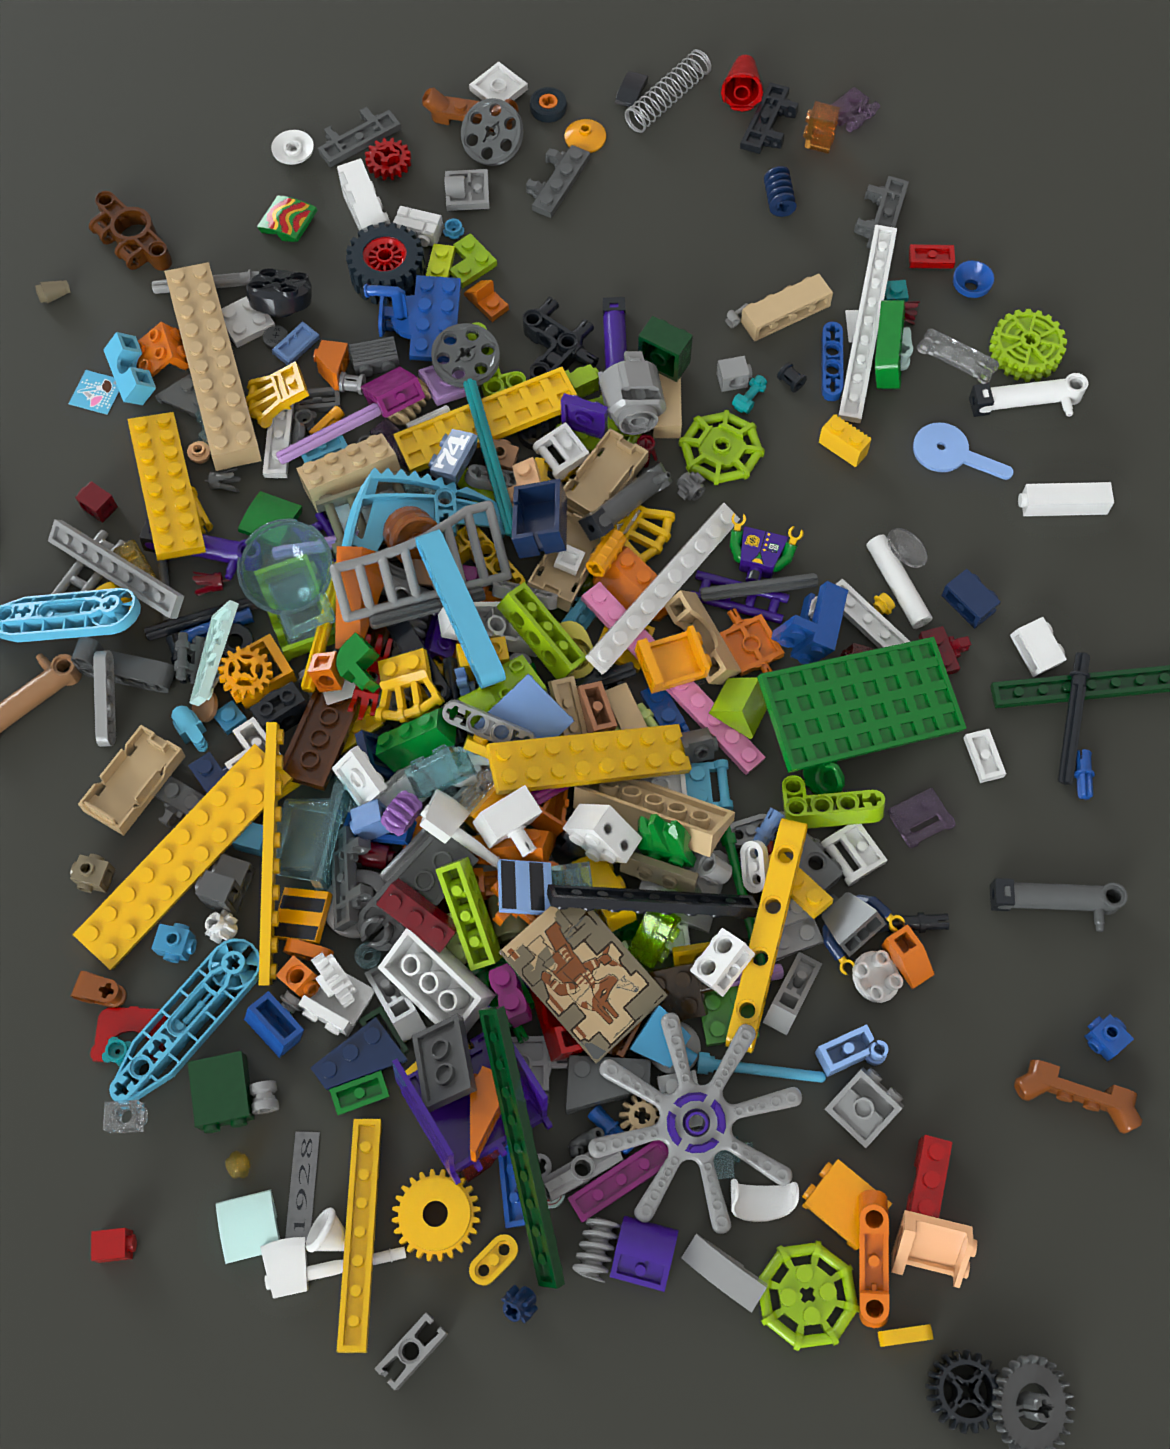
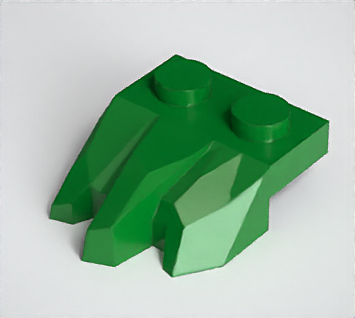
(665, 841)

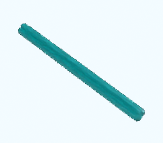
(490, 455)

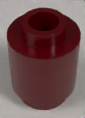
(378, 856)

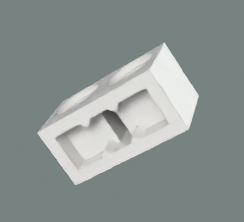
(726, 964)

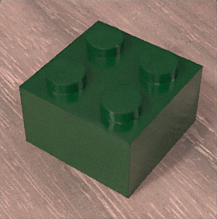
(666, 347)

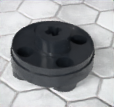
(279, 292)

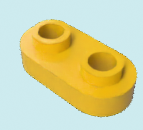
(493, 1259)

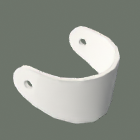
(763, 1202)

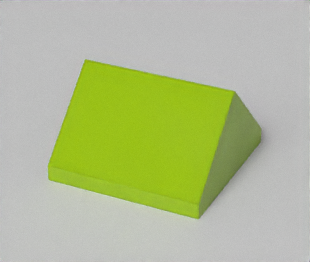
(740, 705)

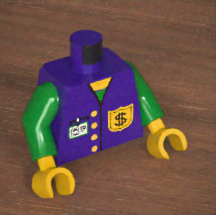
(761, 551)

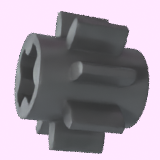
(691, 486)

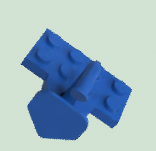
(419, 315)

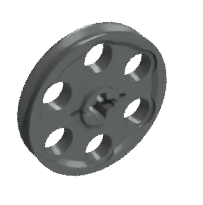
(498, 124)
(463, 345)

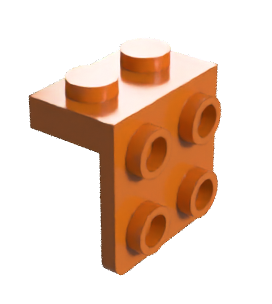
(161, 347)

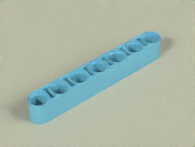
(460, 609)

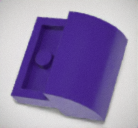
(644, 1253)

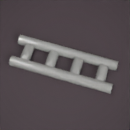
(71, 576)

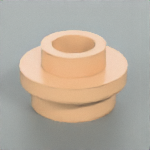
(199, 457)

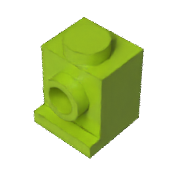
(584, 380)

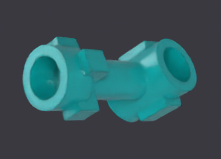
(745, 402)

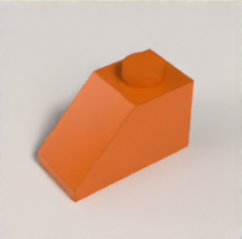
(332, 360)

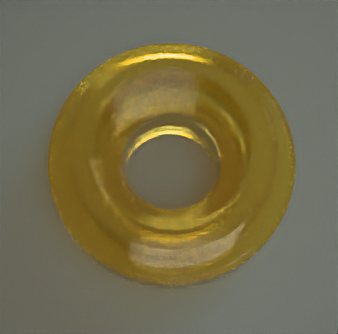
(238, 1165)

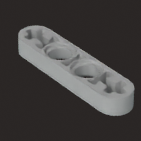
(104, 698)
(491, 722)

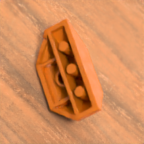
(628, 579)

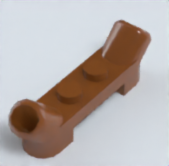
(446, 108)
(1116, 1101)

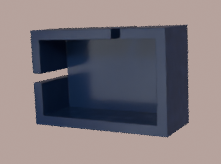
(539, 518)

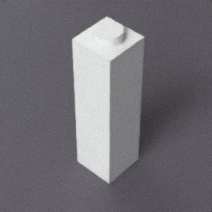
(1066, 499)

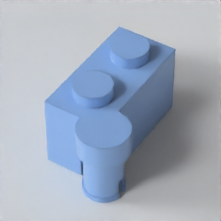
(850, 1050)

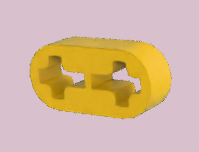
(905, 1335)

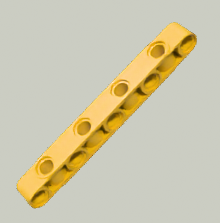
(768, 926)

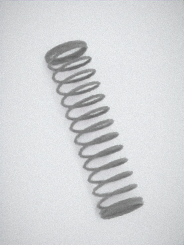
(642, 116)

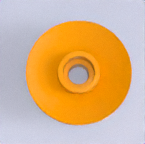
(585, 135)

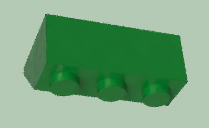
(416, 739)

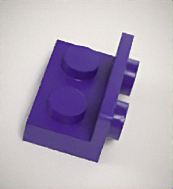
(435, 643)

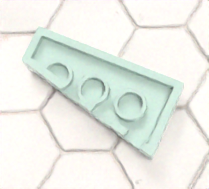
(212, 652)

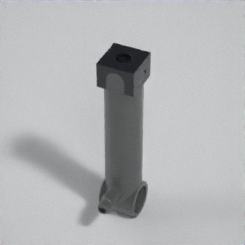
(625, 501)
(1010, 894)

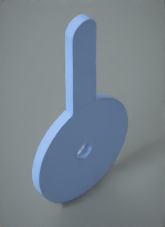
(955, 451)

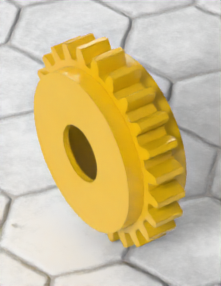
(452, 1232)

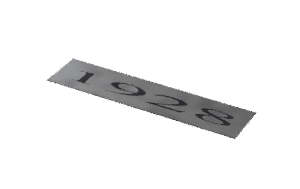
(302, 1184)

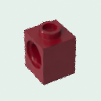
(96, 501)

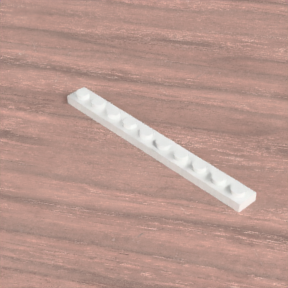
(867, 324)
(661, 589)

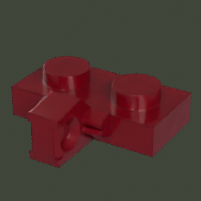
(948, 647)

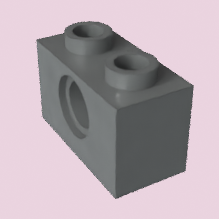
(830, 869)

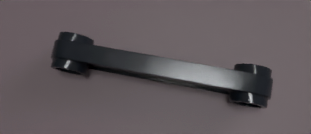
(407, 641)

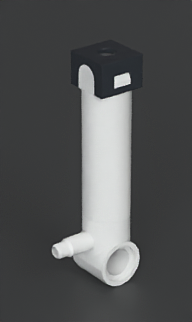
(1067, 391)

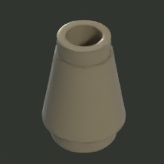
(52, 290)

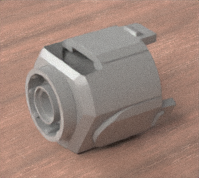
(633, 393)

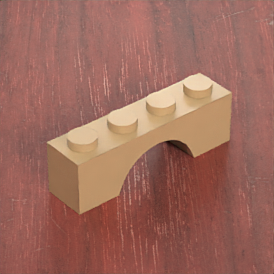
(687, 610)

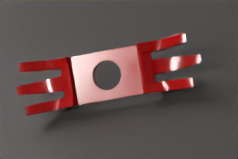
(366, 694)

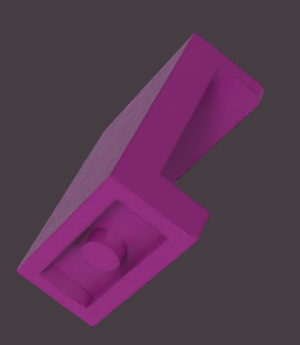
(393, 391)

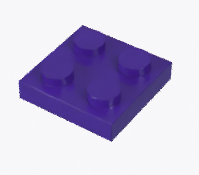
(584, 415)

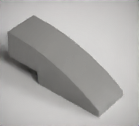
(724, 1272)

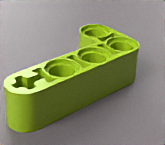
(498, 381)
(871, 803)

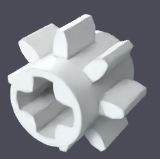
(221, 926)

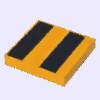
(302, 914)

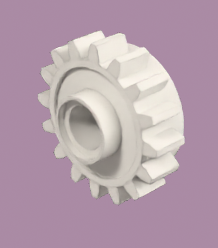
(333, 979)

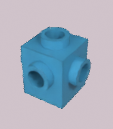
(174, 942)

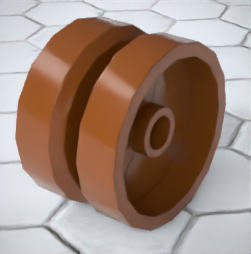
(406, 524)

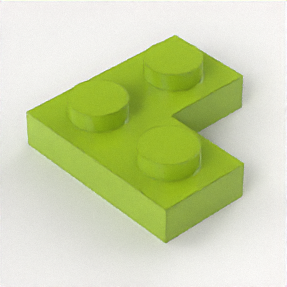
(475, 260)

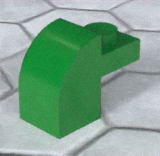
(354, 660)

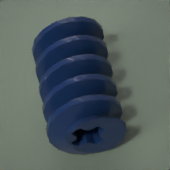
(780, 191)

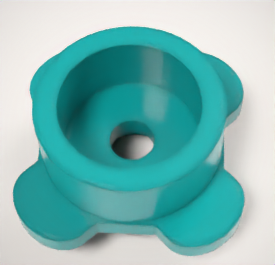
(113, 1045)

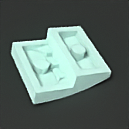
(247, 1225)

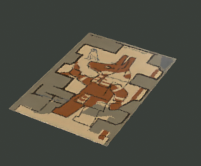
(584, 977)

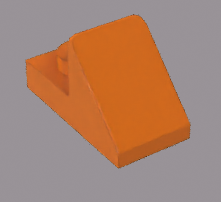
(487, 300)

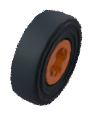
(544, 112)

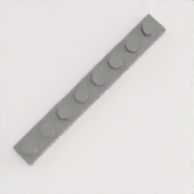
(116, 569)

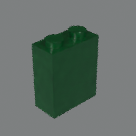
(220, 1091)

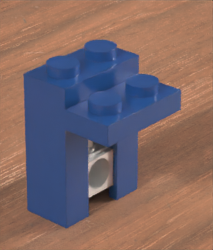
(817, 627)

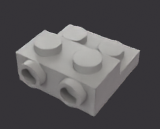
(799, 930)
(865, 1106)

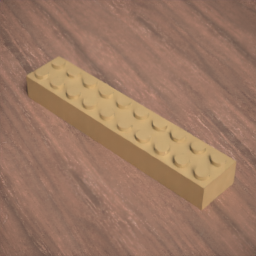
(212, 367)

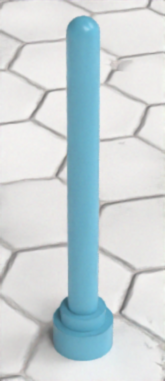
(708, 1064)

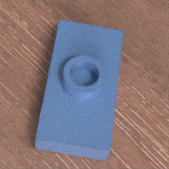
(295, 343)

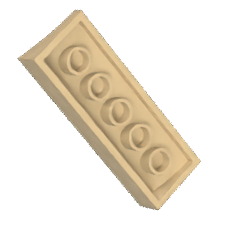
(639, 798)

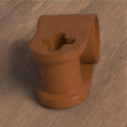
(96, 989)

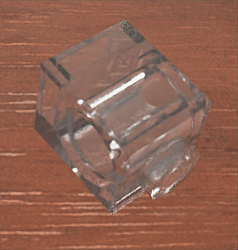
(113, 1116)

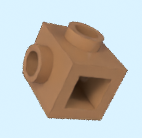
(506, 453)

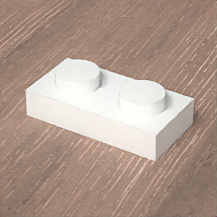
(984, 755)

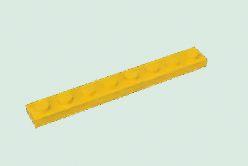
(359, 1237)

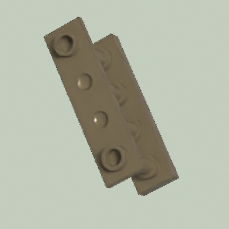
(329, 502)

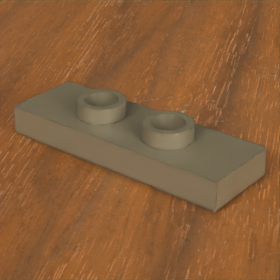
(660, 873)

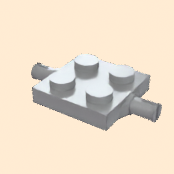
(538, 1059)

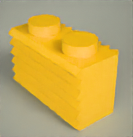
(845, 440)

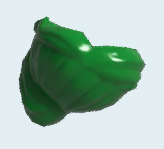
(824, 778)

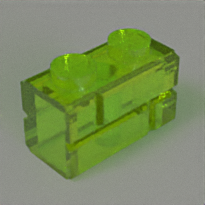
(654, 937)

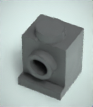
(699, 745)

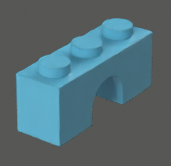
(133, 383)

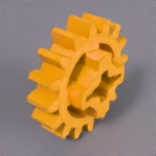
(244, 682)

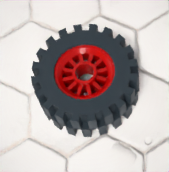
(386, 259)

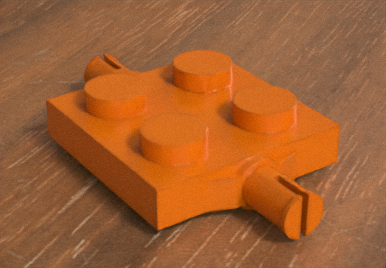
(751, 643)

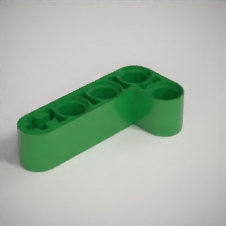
(889, 344)

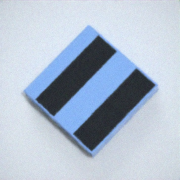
(523, 886)

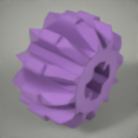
(401, 813)

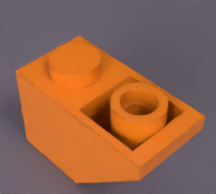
(909, 956)

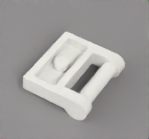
(568, 447)
(860, 848)

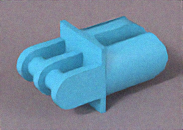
(189, 727)

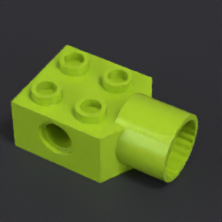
(487, 697)

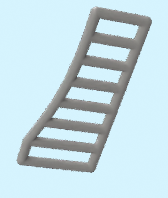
(404, 549)

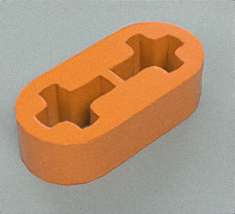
(304, 950)

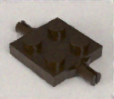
(684, 991)

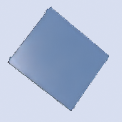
(530, 708)

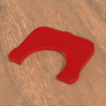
(117, 1021)

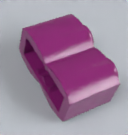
(510, 994)

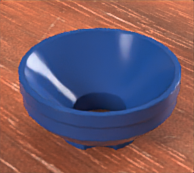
(975, 273)

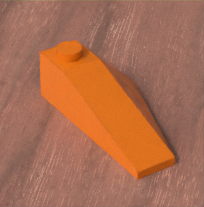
(343, 629)

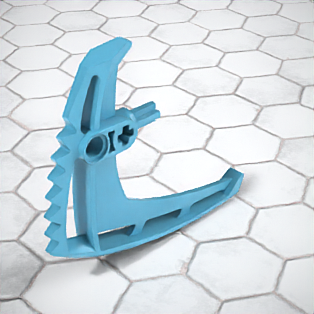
(386, 503)

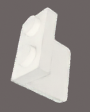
(331, 1010)

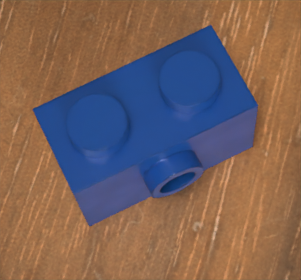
(274, 1024)

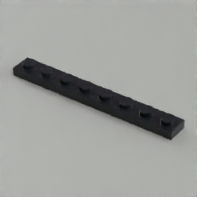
(645, 901)

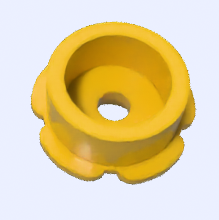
(883, 604)

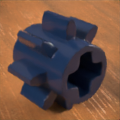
(519, 1304)

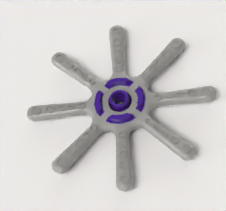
(674, 1118)

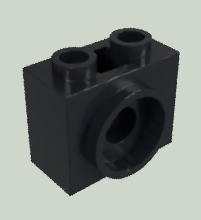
(280, 706)

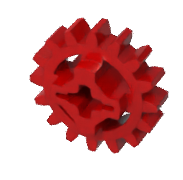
(388, 159)

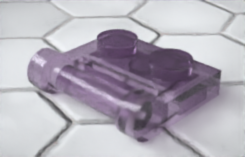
(917, 811)

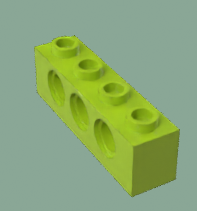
(541, 631)
(469, 913)

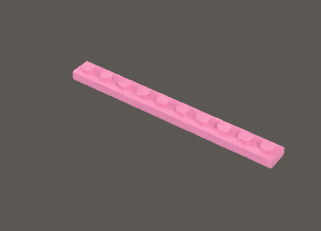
(688, 695)

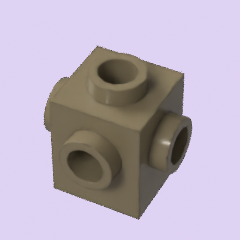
(92, 873)

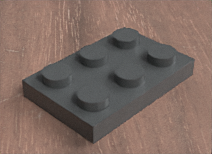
(444, 1063)

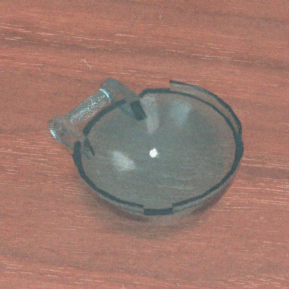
(287, 572)

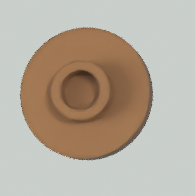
(206, 710)

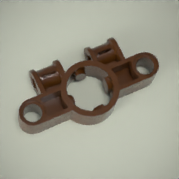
(141, 248)

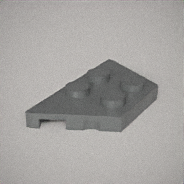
(180, 396)

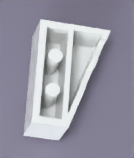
(361, 195)

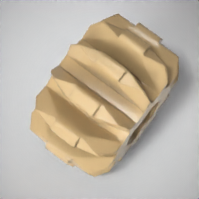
(637, 1107)

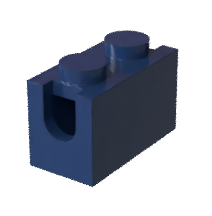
(971, 598)

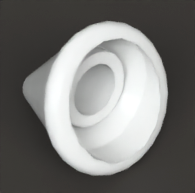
(326, 1233)

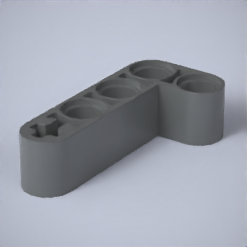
(128, 669)

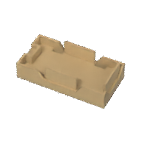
(605, 475)
(559, 581)
(132, 780)

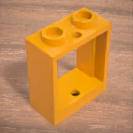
(267, 645)

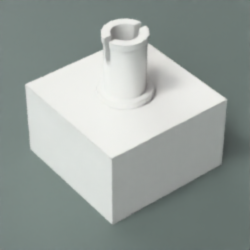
(508, 820)

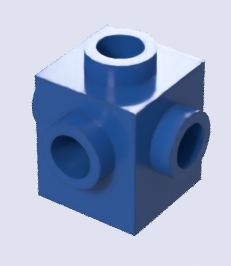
(1108, 1036)

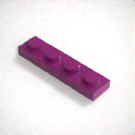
(619, 1180)

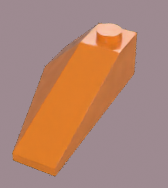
(507, 849)

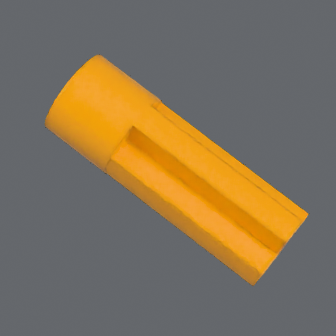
(331, 417)

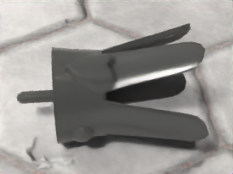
(217, 480)

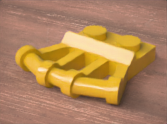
(275, 393)
(663, 534)
(401, 673)

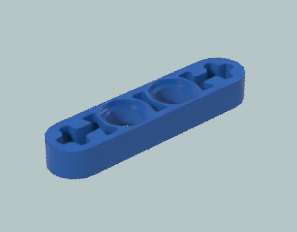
(832, 361)

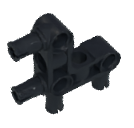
(562, 344)

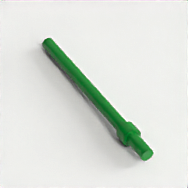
(729, 841)

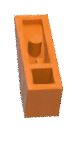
(483, 1111)

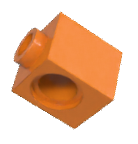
(325, 673)
(298, 978)

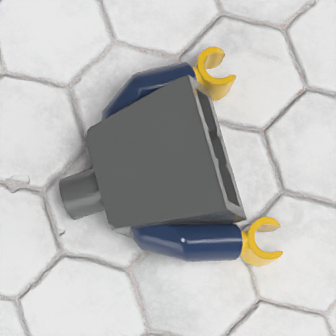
(852, 923)

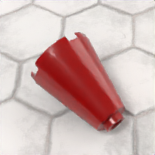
(743, 85)

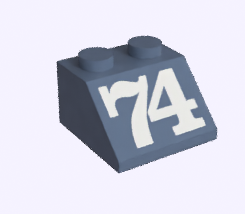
(454, 456)

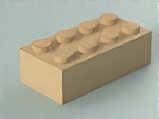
(347, 467)

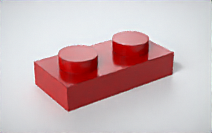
(931, 256)

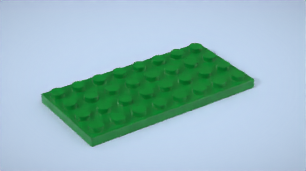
(860, 703)

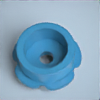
(453, 229)

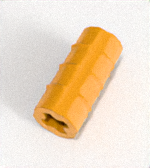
(605, 553)

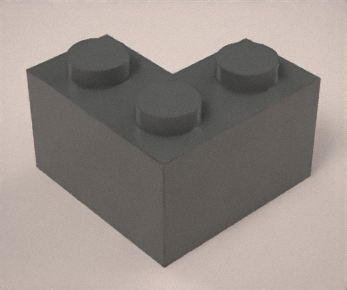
(225, 884)

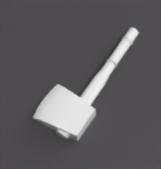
(444, 817)
(288, 1268)

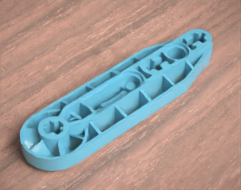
(68, 615)
(174, 1033)

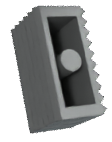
(374, 356)

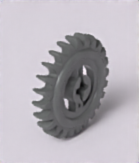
(1044, 1408)

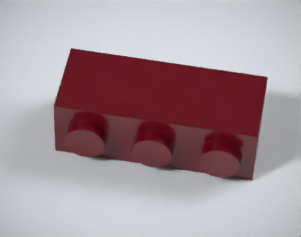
(418, 914)

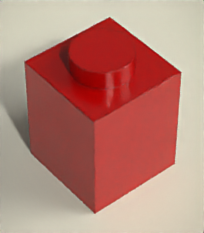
(112, 1245)

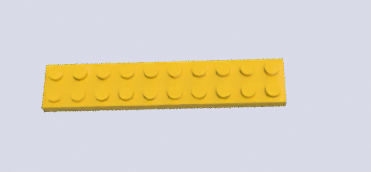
(178, 861)

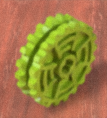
(1028, 345)

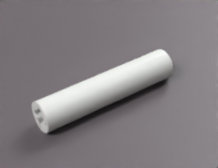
(899, 582)

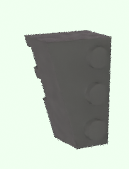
(589, 1088)

